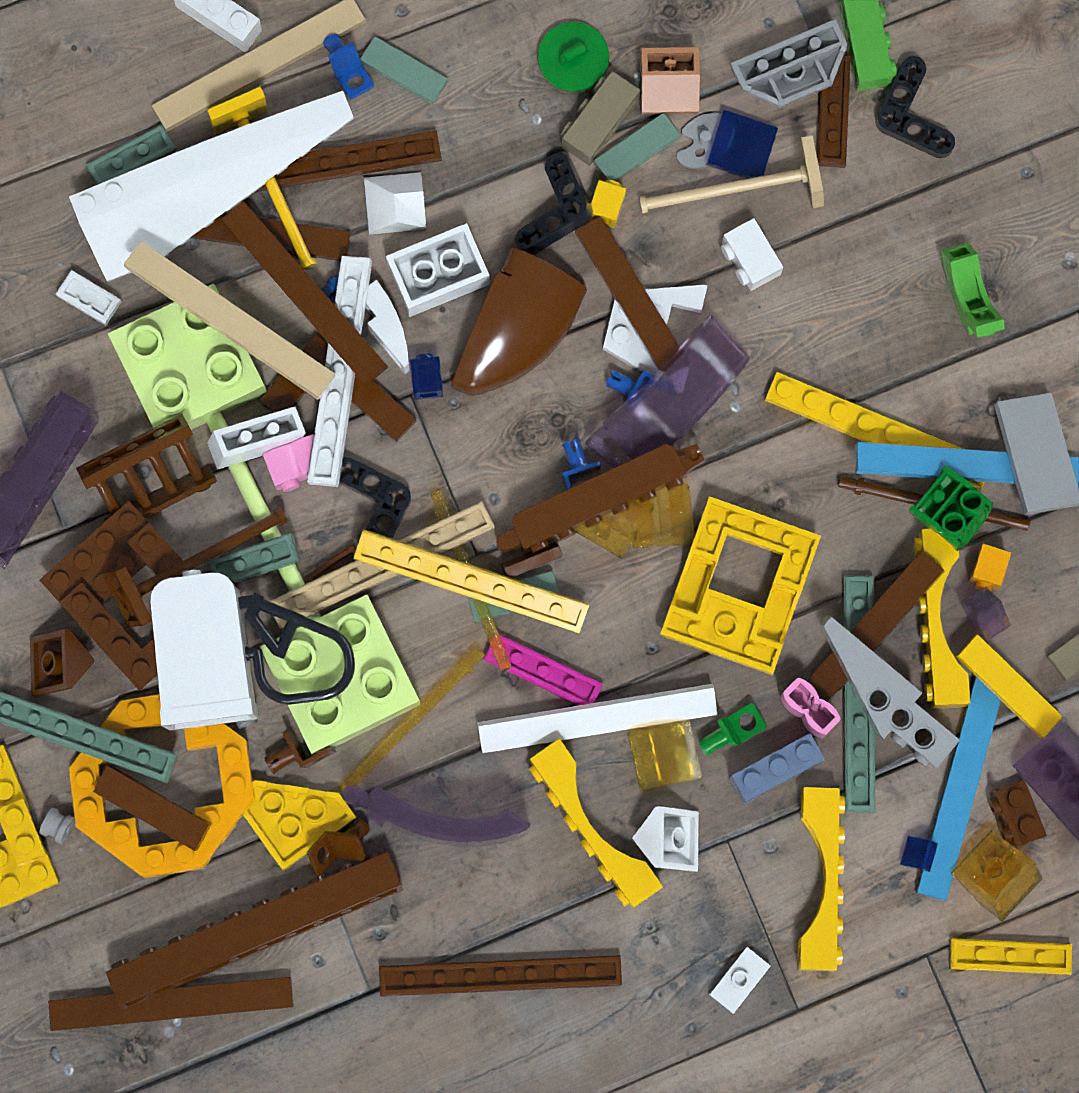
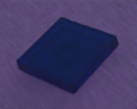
(741, 145)

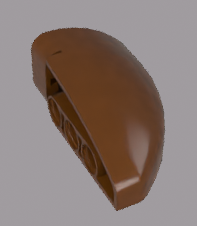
(518, 324)

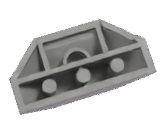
(793, 66)

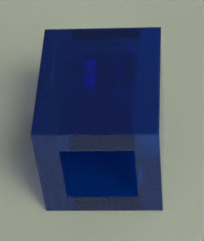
(426, 377)

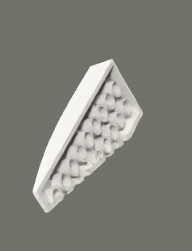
(193, 187)

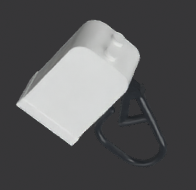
(207, 655)

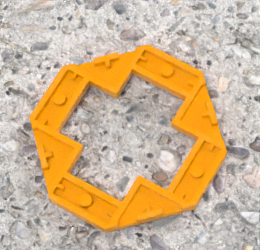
(122, 836)

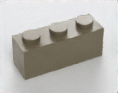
(599, 117)

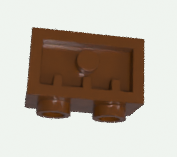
(1017, 814)

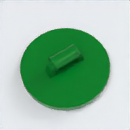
(573, 57)

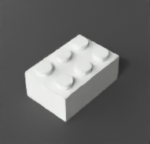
(438, 270)

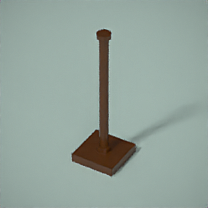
(129, 596)

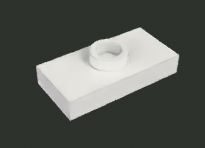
(88, 297)
(739, 980)

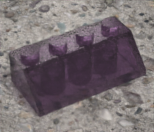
(1053, 774)

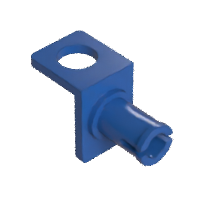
(346, 65)
(627, 385)
(577, 462)

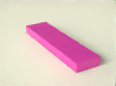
(547, 673)

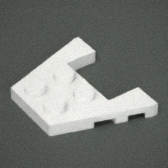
(621, 338)

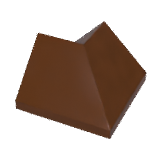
(57, 662)

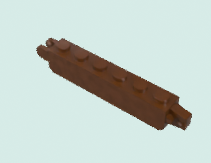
(600, 496)

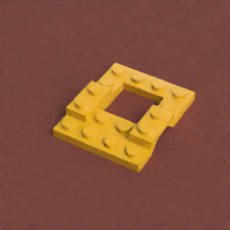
(724, 623)
(23, 858)

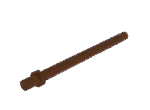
(861, 486)

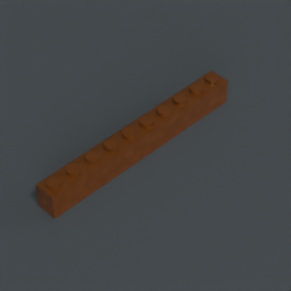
(254, 930)

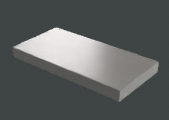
(1037, 453)

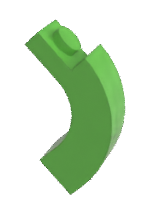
(968, 291)

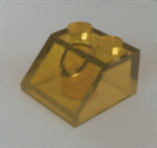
(997, 875)

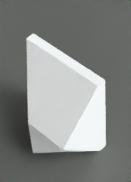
(395, 203)
(670, 838)

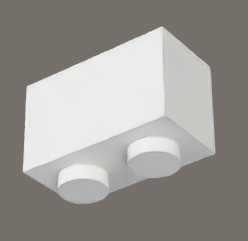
(751, 255)

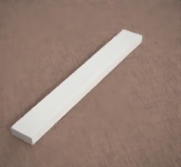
(336, 400)
(597, 718)

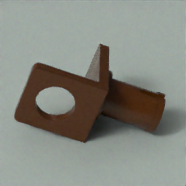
(294, 752)
(339, 845)

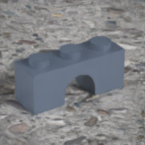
(776, 768)

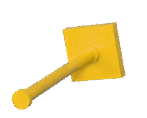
(239, 112)

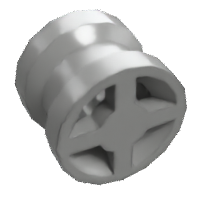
(57, 825)

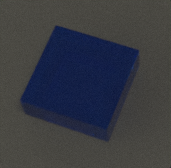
(919, 854)

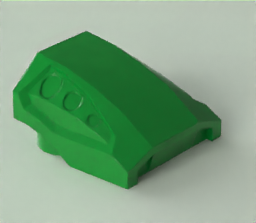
(952, 508)

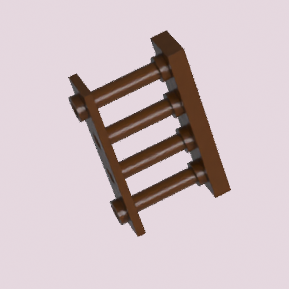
(144, 447)

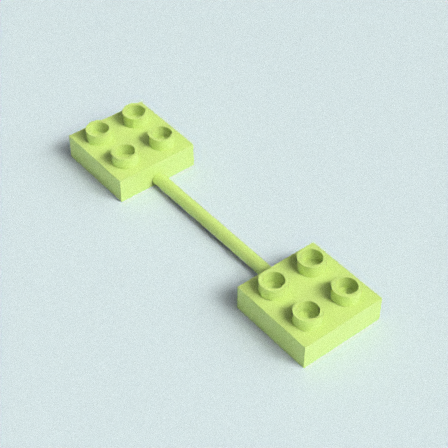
(198, 372)

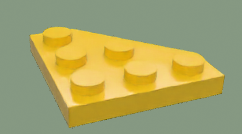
(294, 818)

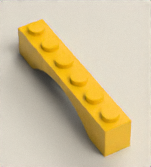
(947, 679)
(821, 817)
(631, 876)

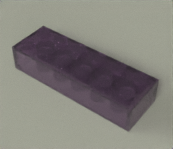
(41, 468)

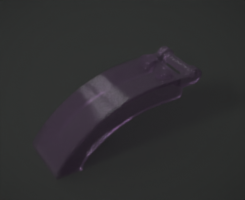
(675, 395)
(459, 832)

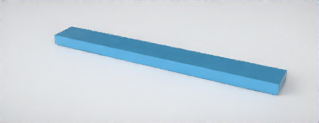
(928, 462)
(960, 790)

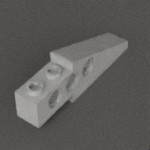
(870, 673)

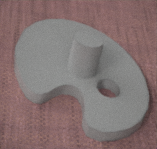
(702, 133)

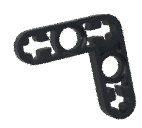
(900, 113)
(564, 212)
(381, 496)

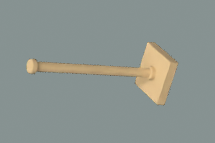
(807, 173)

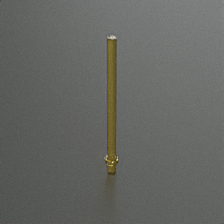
(443, 511)
(466, 666)

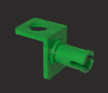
(731, 731)

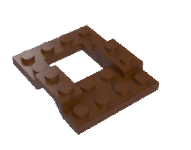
(80, 588)

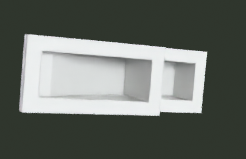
(386, 325)

